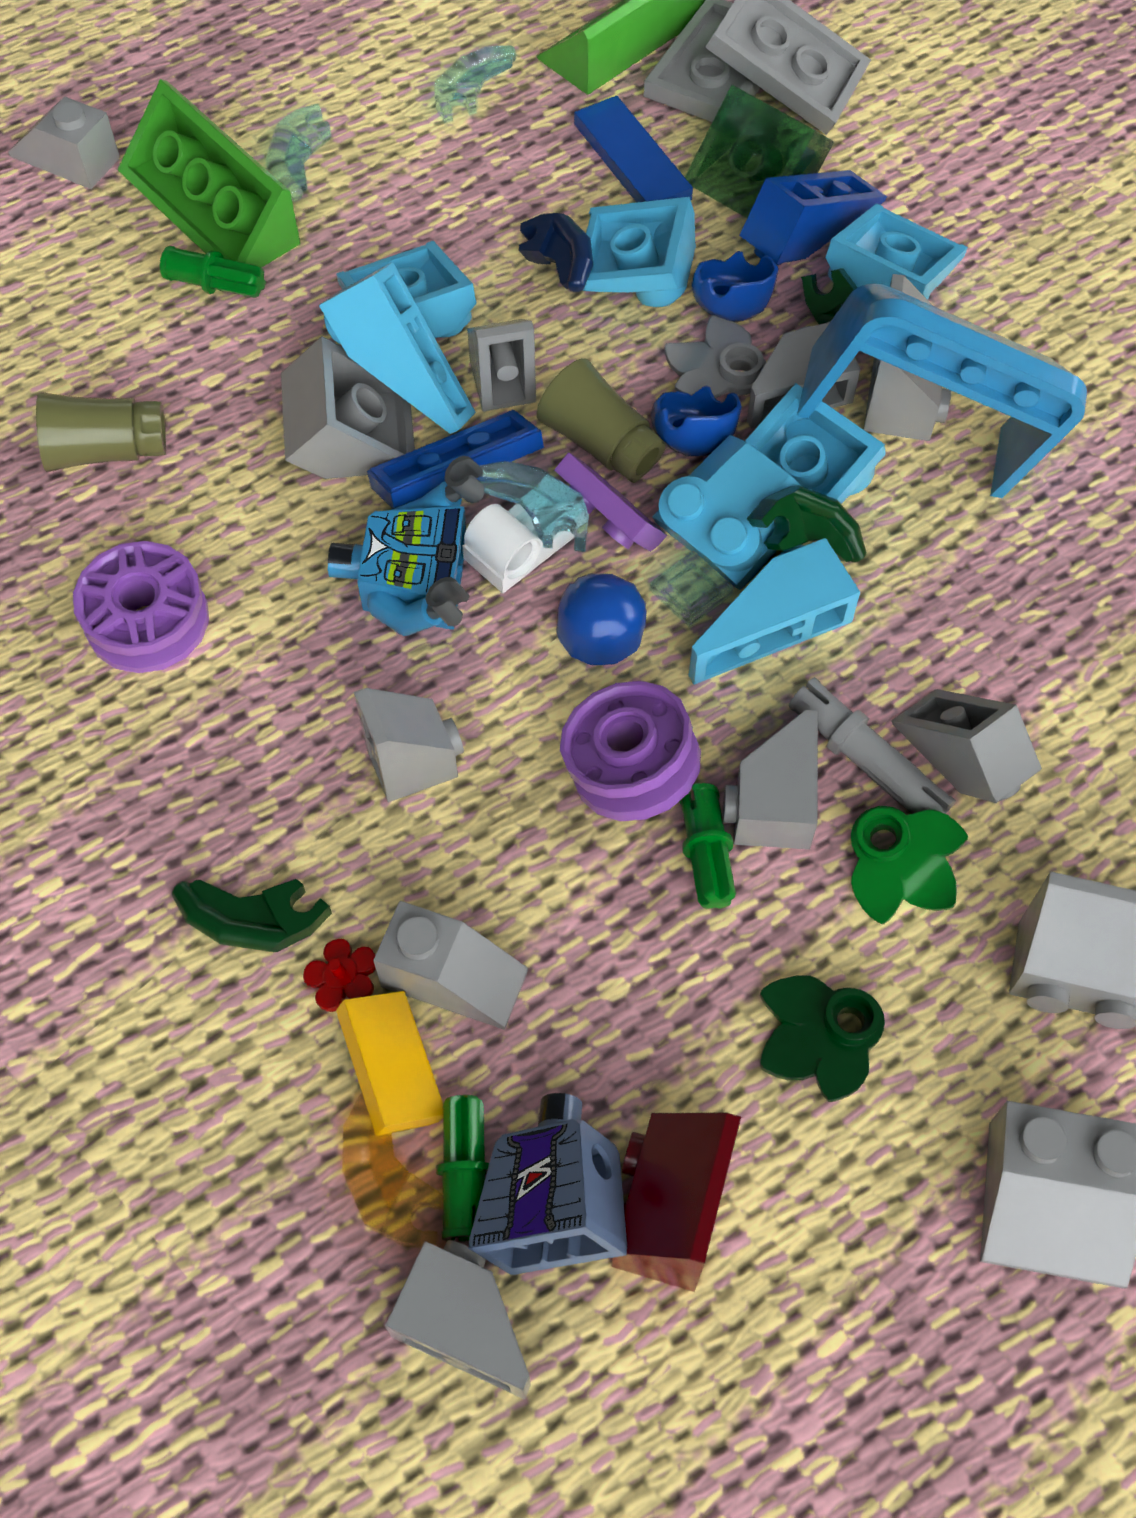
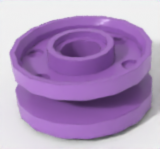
(133, 578)
(631, 750)

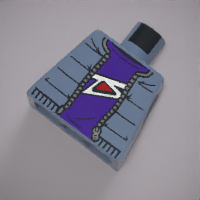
(551, 1194)

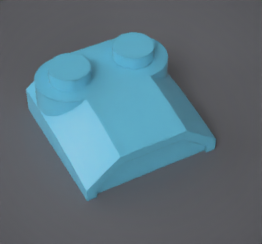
(889, 244)
(643, 249)
(434, 283)
(821, 451)
(713, 504)

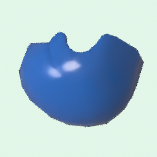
(734, 286)
(696, 421)
(601, 619)

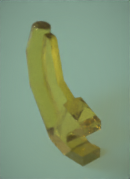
(381, 1185)

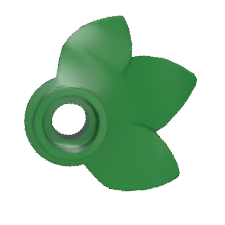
(909, 869)

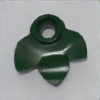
(811, 1039)

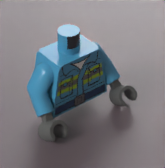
(414, 556)

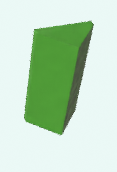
(617, 40)
(208, 182)

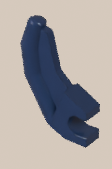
(560, 241)

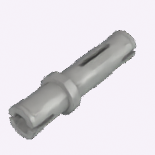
(869, 751)

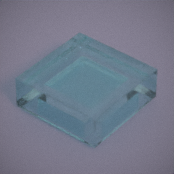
(691, 588)

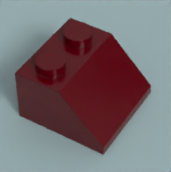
(675, 1194)

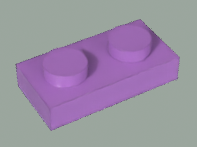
(624, 520)

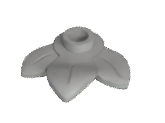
(714, 361)

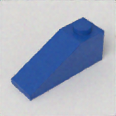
(805, 212)

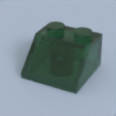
(749, 145)

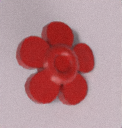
(342, 975)

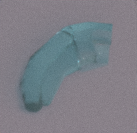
(466, 76)
(293, 144)
(545, 498)

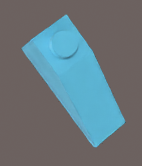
(392, 342)
(787, 603)

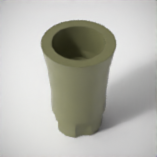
(600, 421)
(97, 430)

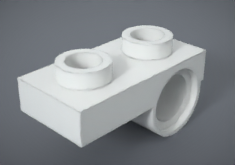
(506, 545)

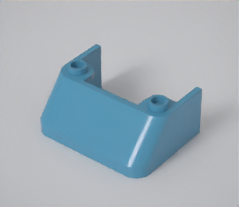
(961, 357)

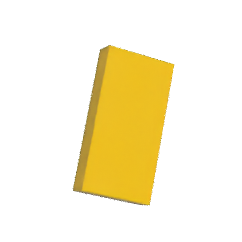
(390, 1062)

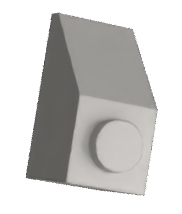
(70, 143)
(503, 363)
(789, 366)
(407, 741)
(972, 742)
(777, 789)
(448, 966)
(458, 1316)

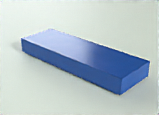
(630, 152)
(421, 470)

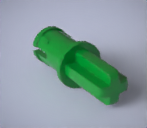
(212, 272)
(708, 847)
(462, 1164)

